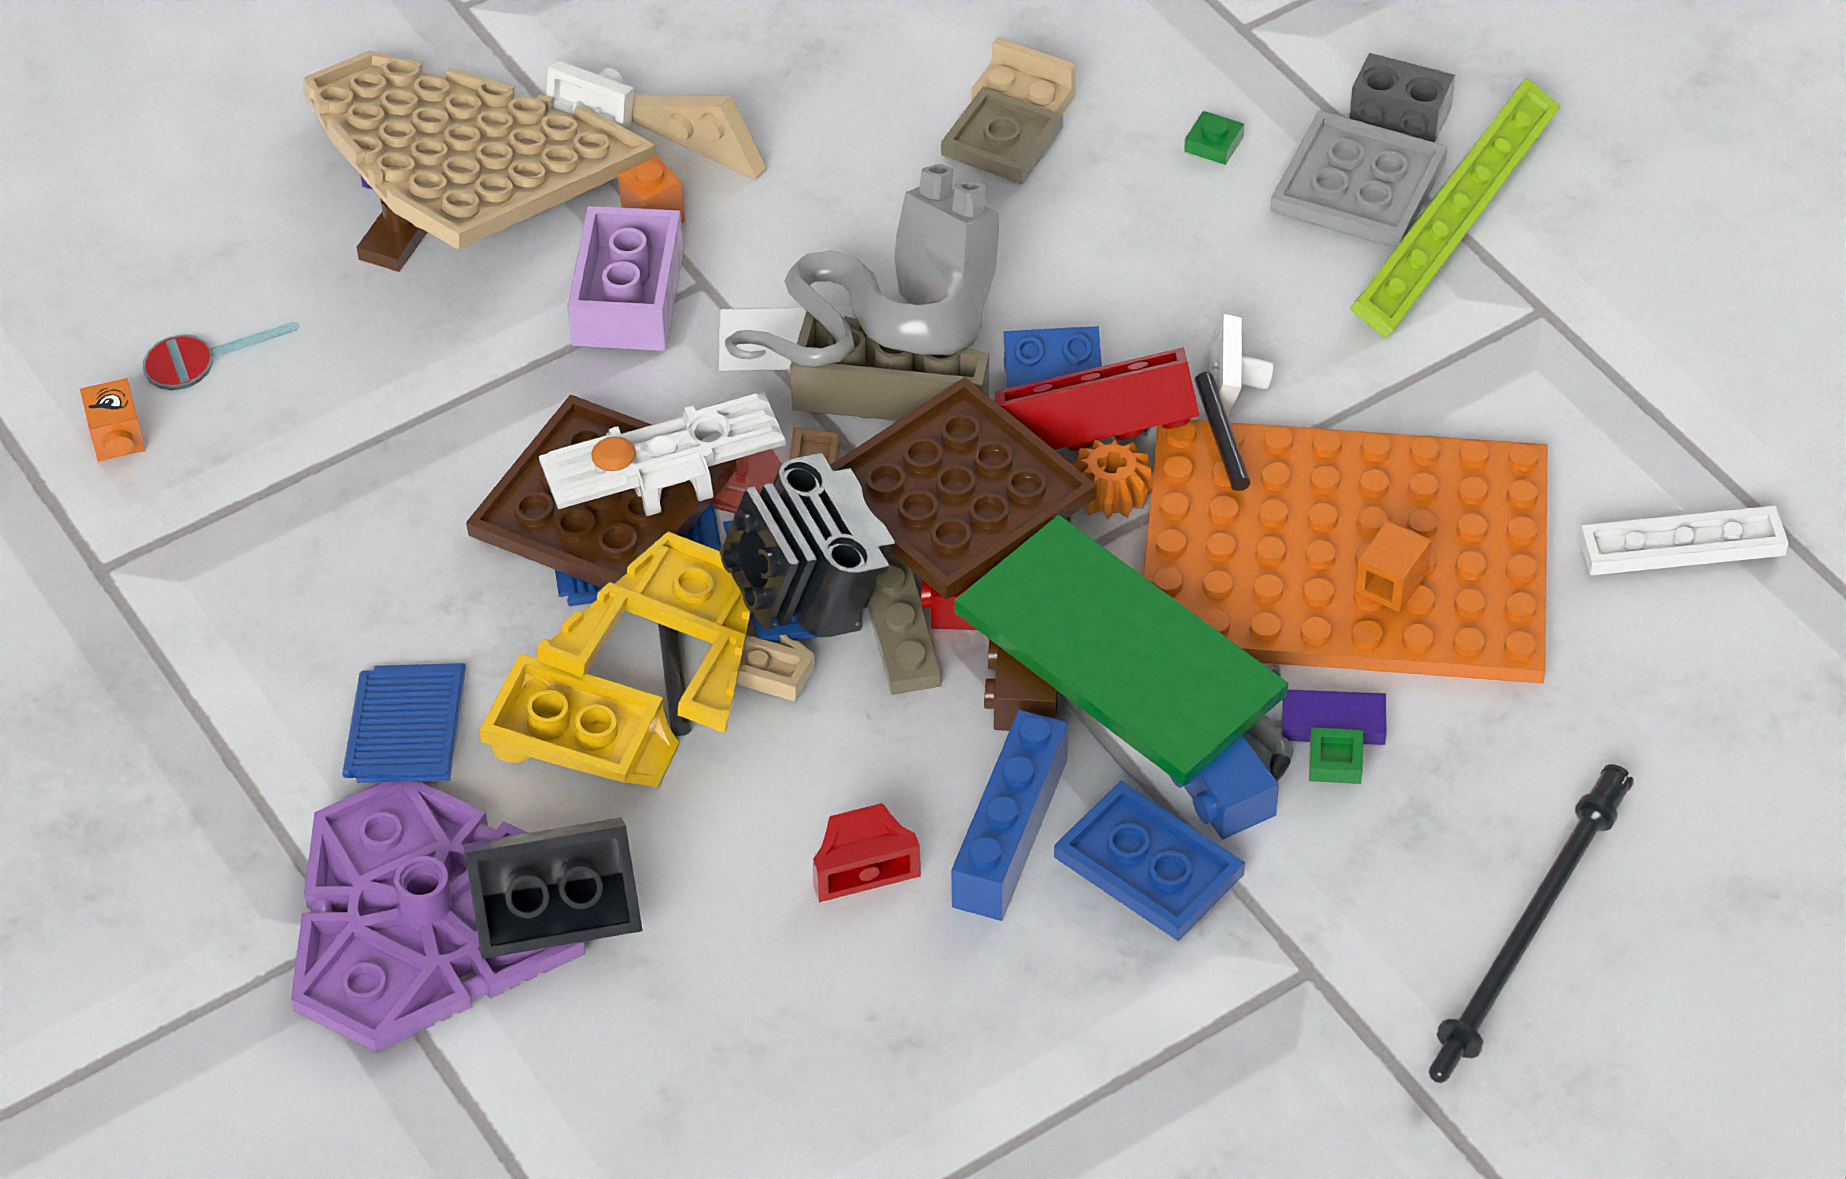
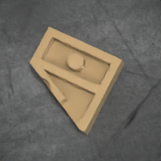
(774, 667)

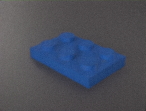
(1149, 860)

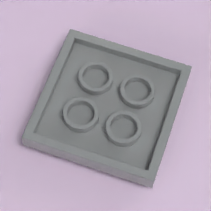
(1359, 178)

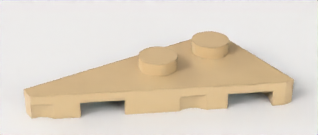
(703, 124)

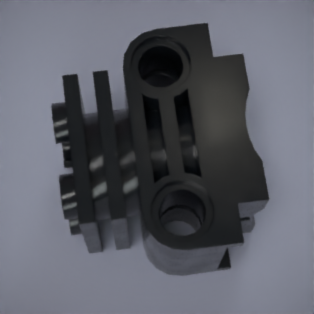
(807, 548)

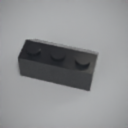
(552, 887)

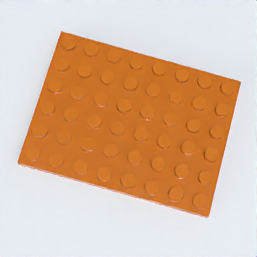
(1284, 554)

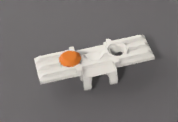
(662, 453)

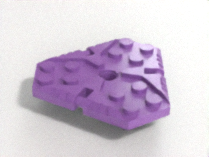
(398, 917)

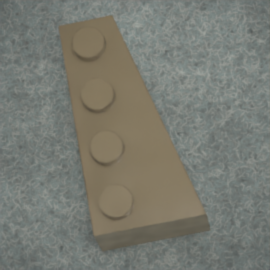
(876, 378)

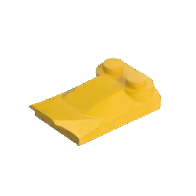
(579, 724)

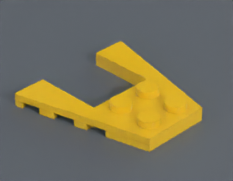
(682, 589)

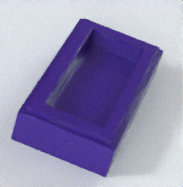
(1336, 711)

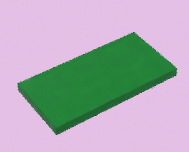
(1121, 649)

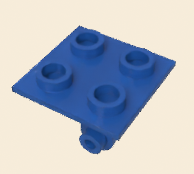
(1049, 353)

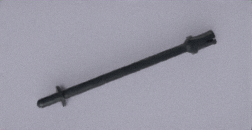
(1595, 813)

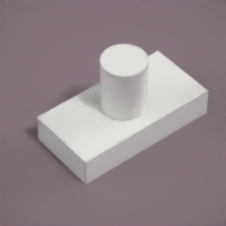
(599, 92)
(1231, 367)

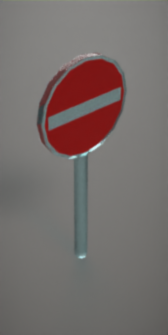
(187, 359)

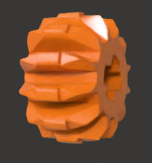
(1120, 476)

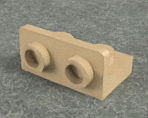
(1029, 76)

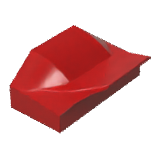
(863, 853)

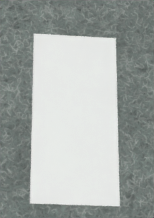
(777, 321)

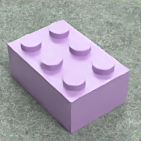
(626, 278)

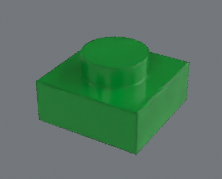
(1214, 137)
(1336, 755)

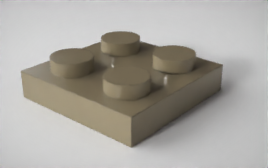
(1002, 135)

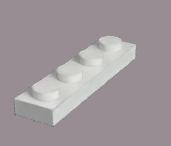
(1683, 540)

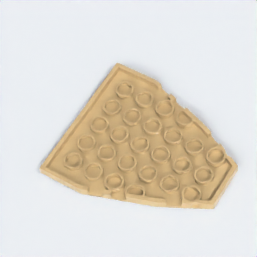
(461, 147)

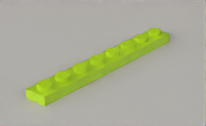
(1454, 208)

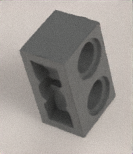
(1402, 97)

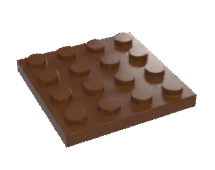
(963, 486)
(591, 537)

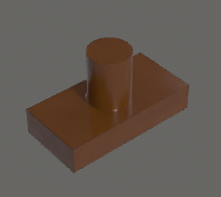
(390, 240)

